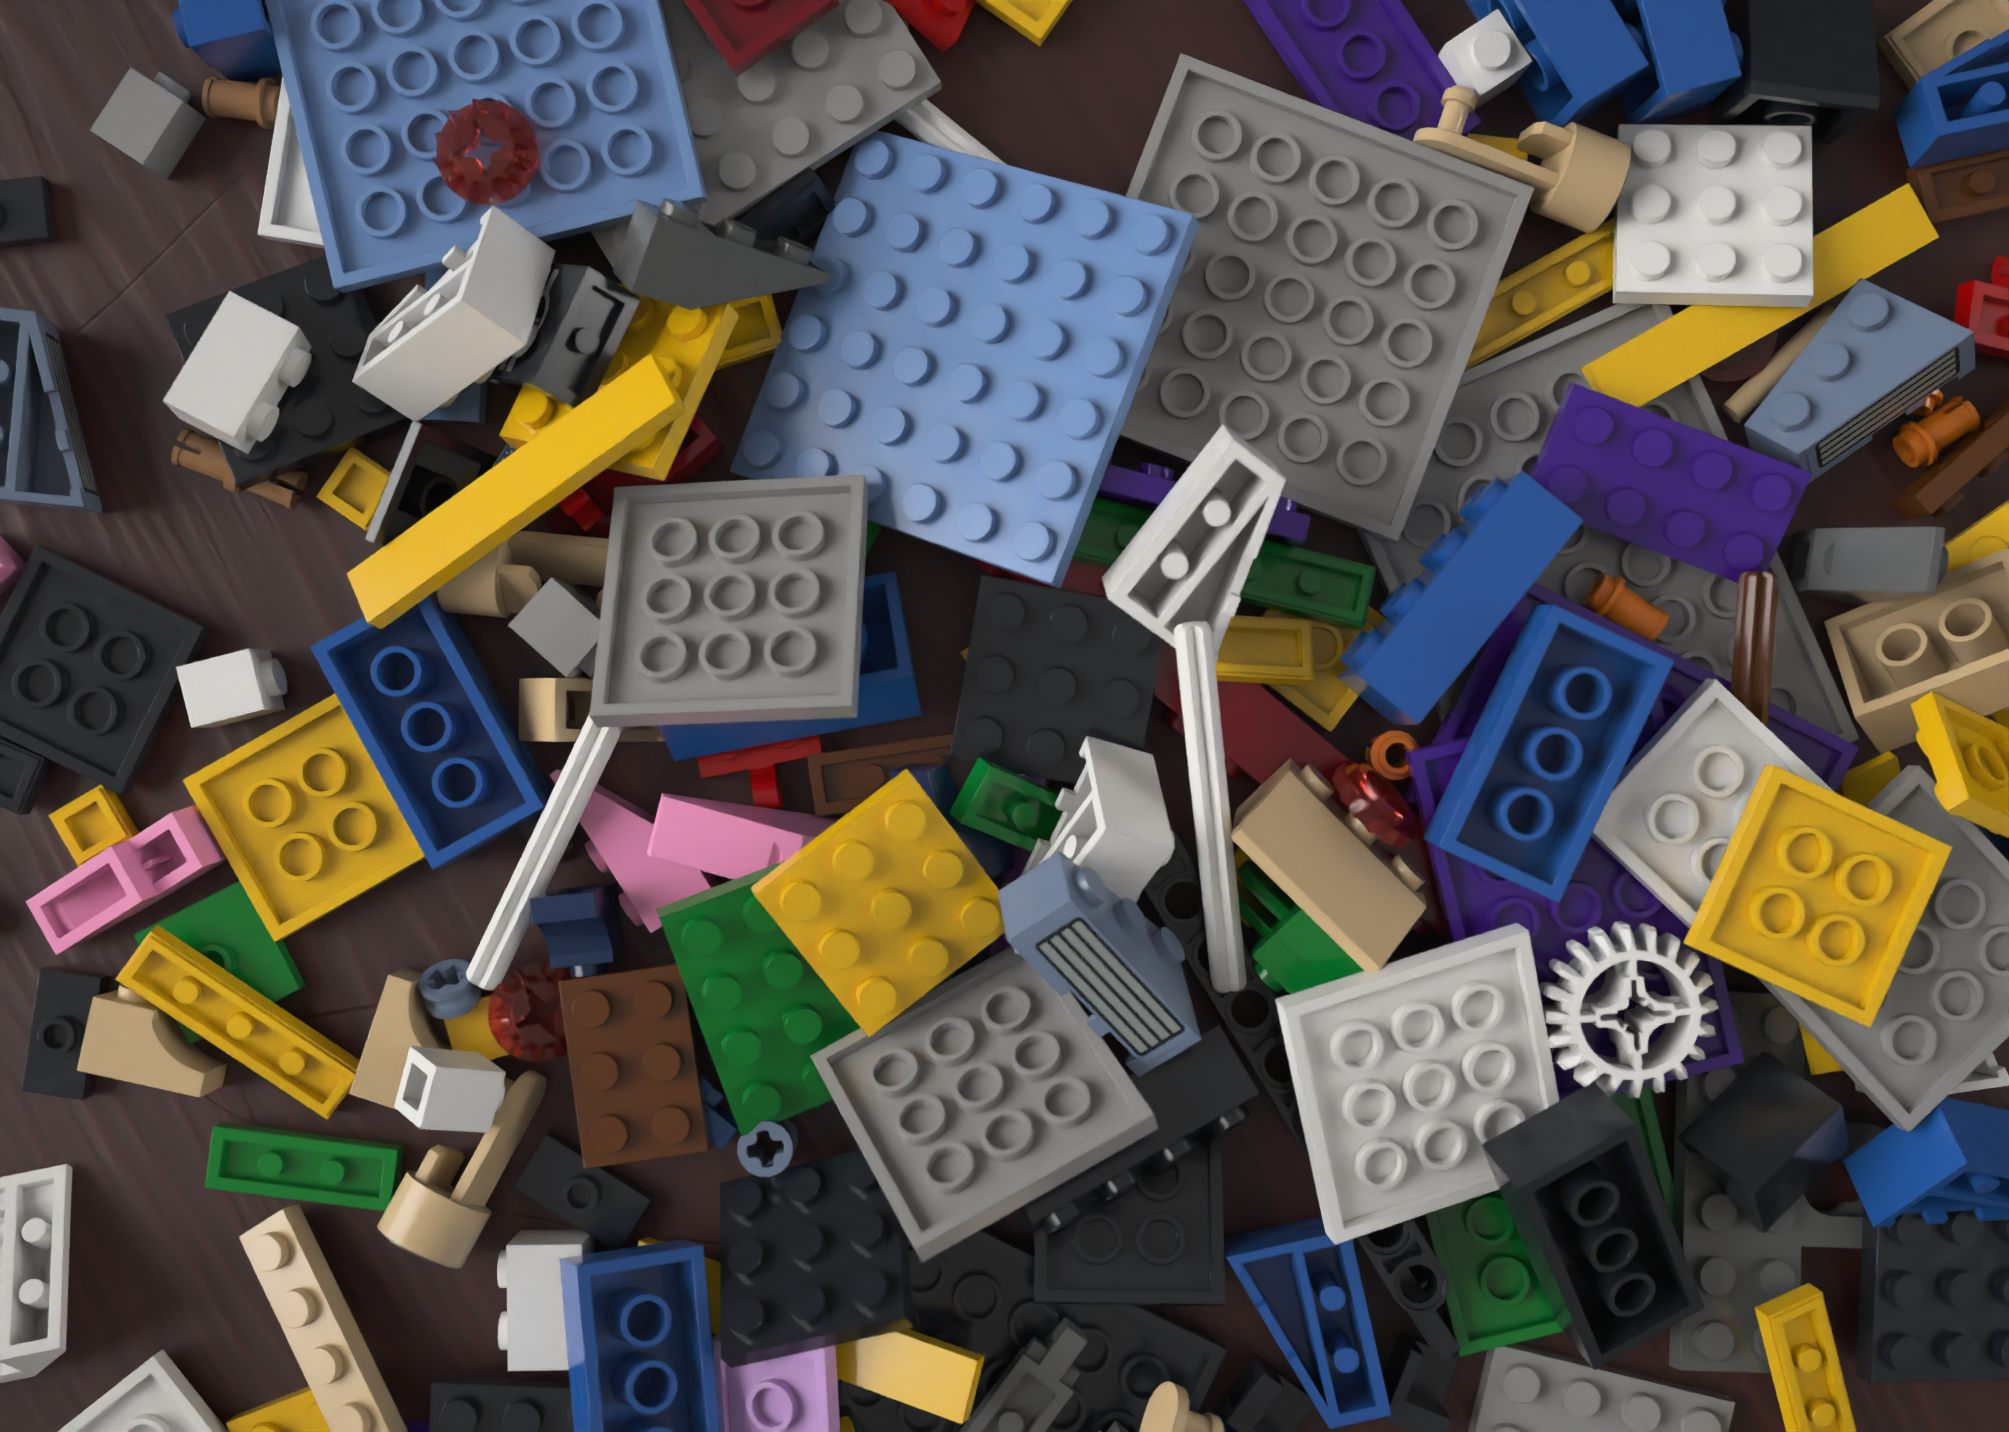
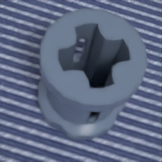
(756, 1158)

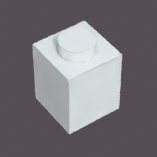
(1486, 57)
(232, 687)
(450, 1090)

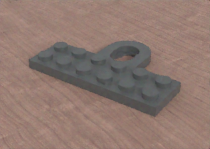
(1725, 1252)

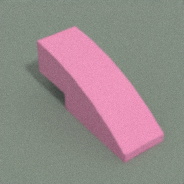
(126, 879)

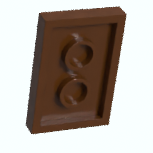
(634, 1066)

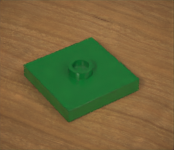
(235, 938)

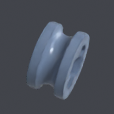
(448, 990)

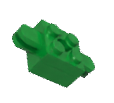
(1288, 943)

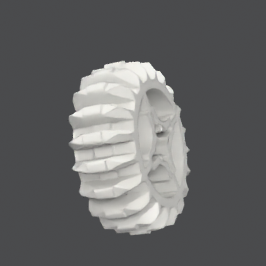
(1634, 1059)

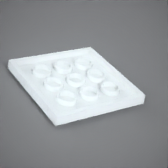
(1414, 1074)

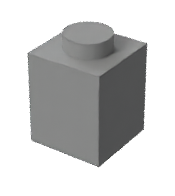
(150, 121)

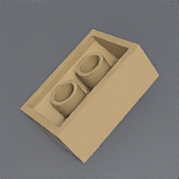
(1925, 644)
(1330, 864)

